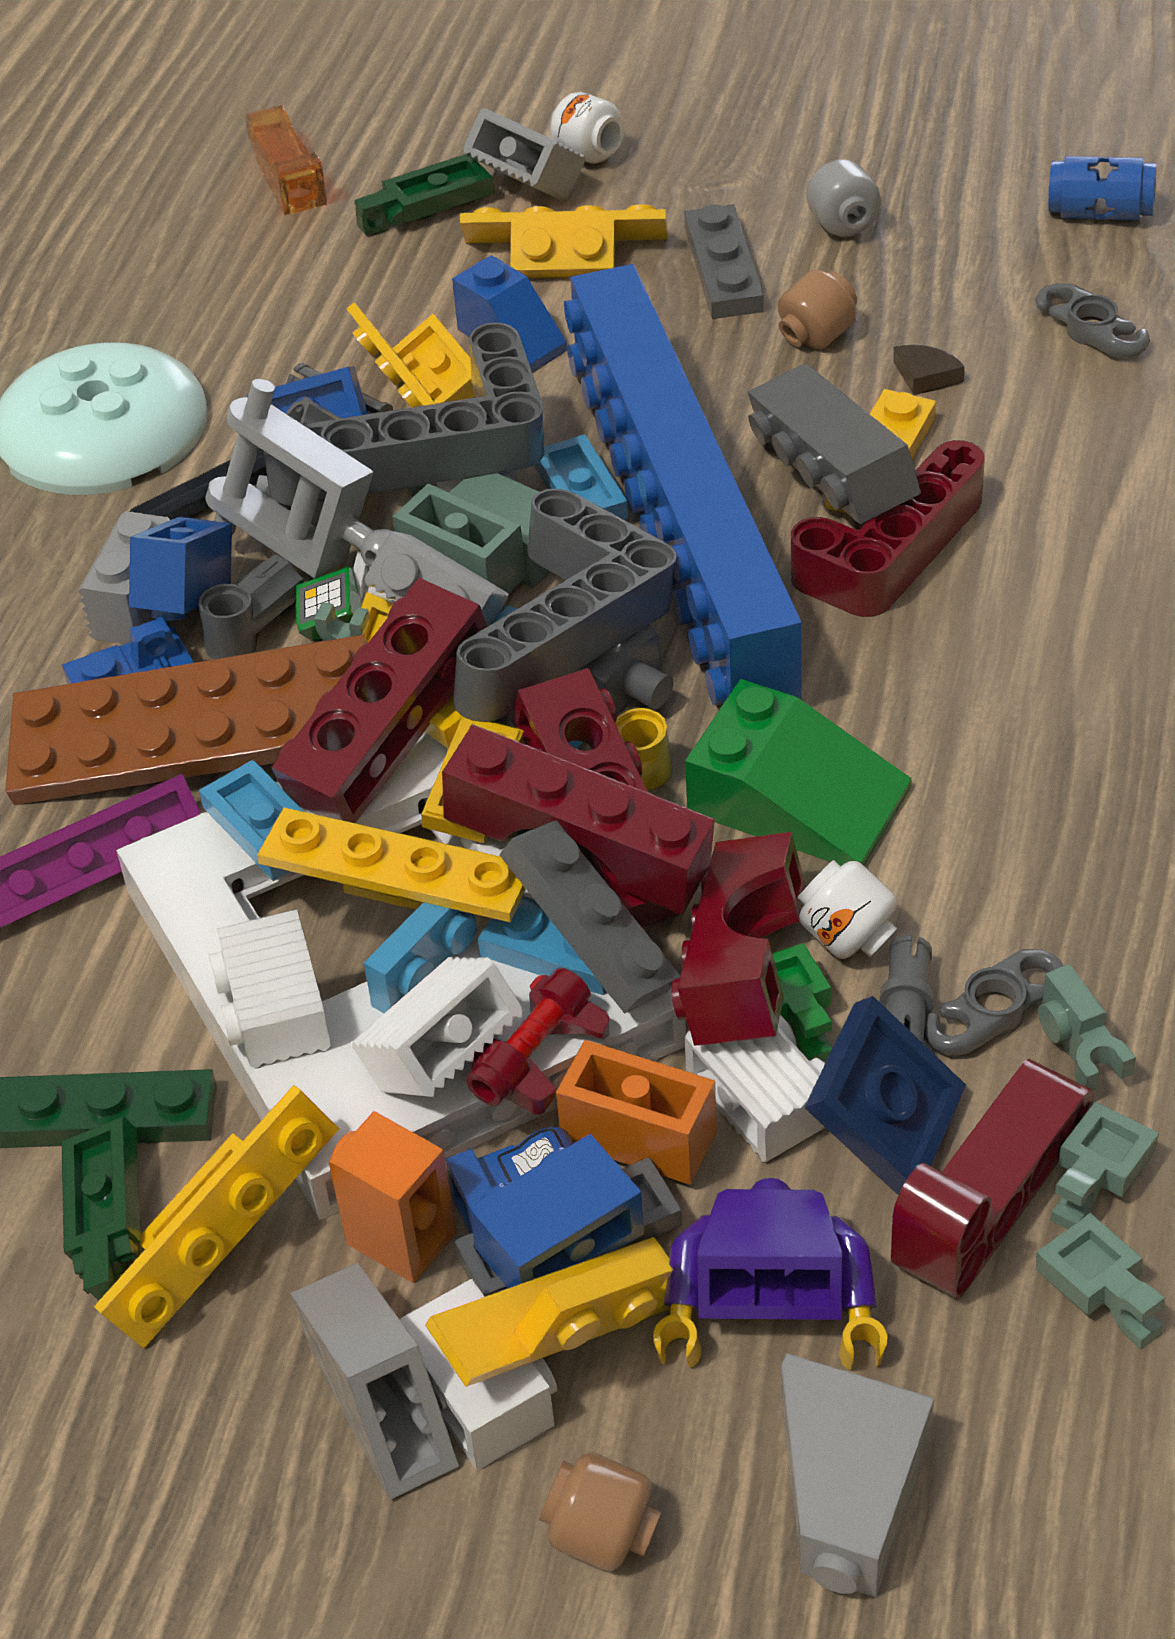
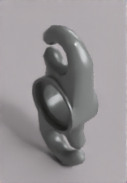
(1096, 334)
(983, 1023)

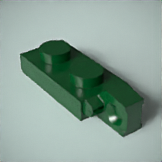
(423, 193)
(101, 1203)

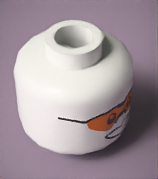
(588, 126)
(848, 909)

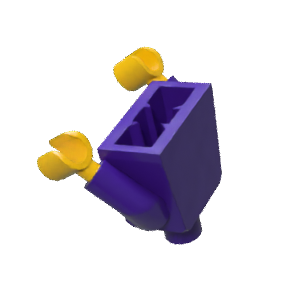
(770, 1258)

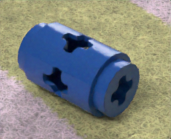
(1078, 186)

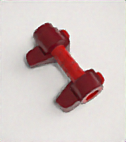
(505, 1070)

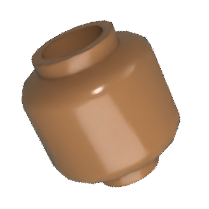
(817, 309)
(599, 1511)

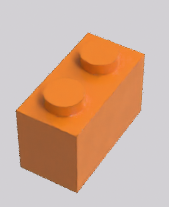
(639, 1109)
(393, 1195)

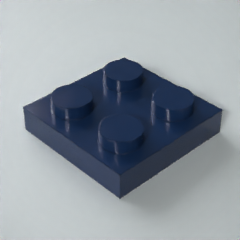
(885, 1094)

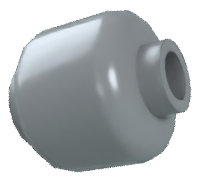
(843, 198)

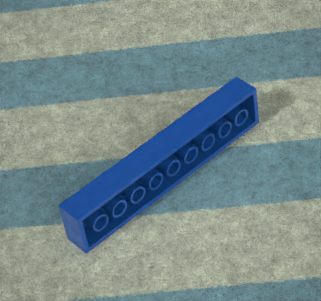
(682, 487)

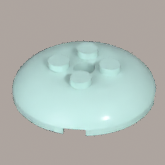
(100, 418)

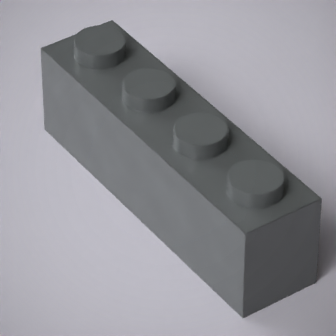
(833, 443)

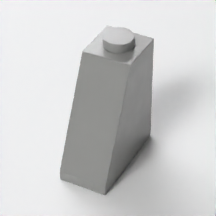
(376, 1379)
(850, 1469)

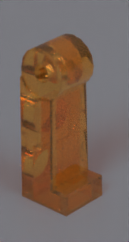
(285, 160)

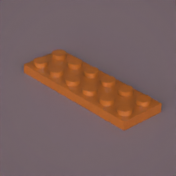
(167, 720)

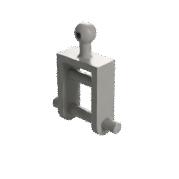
(320, 466)

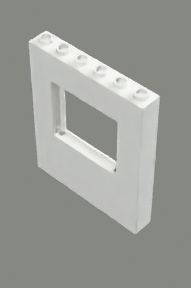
(186, 893)

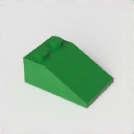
(787, 768)

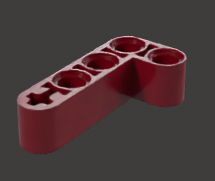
(874, 566)
(958, 1217)

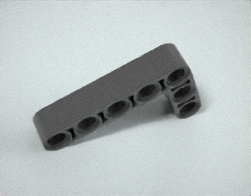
(447, 439)
(611, 590)

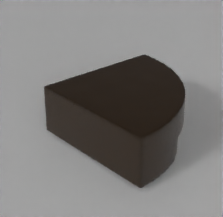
(927, 367)

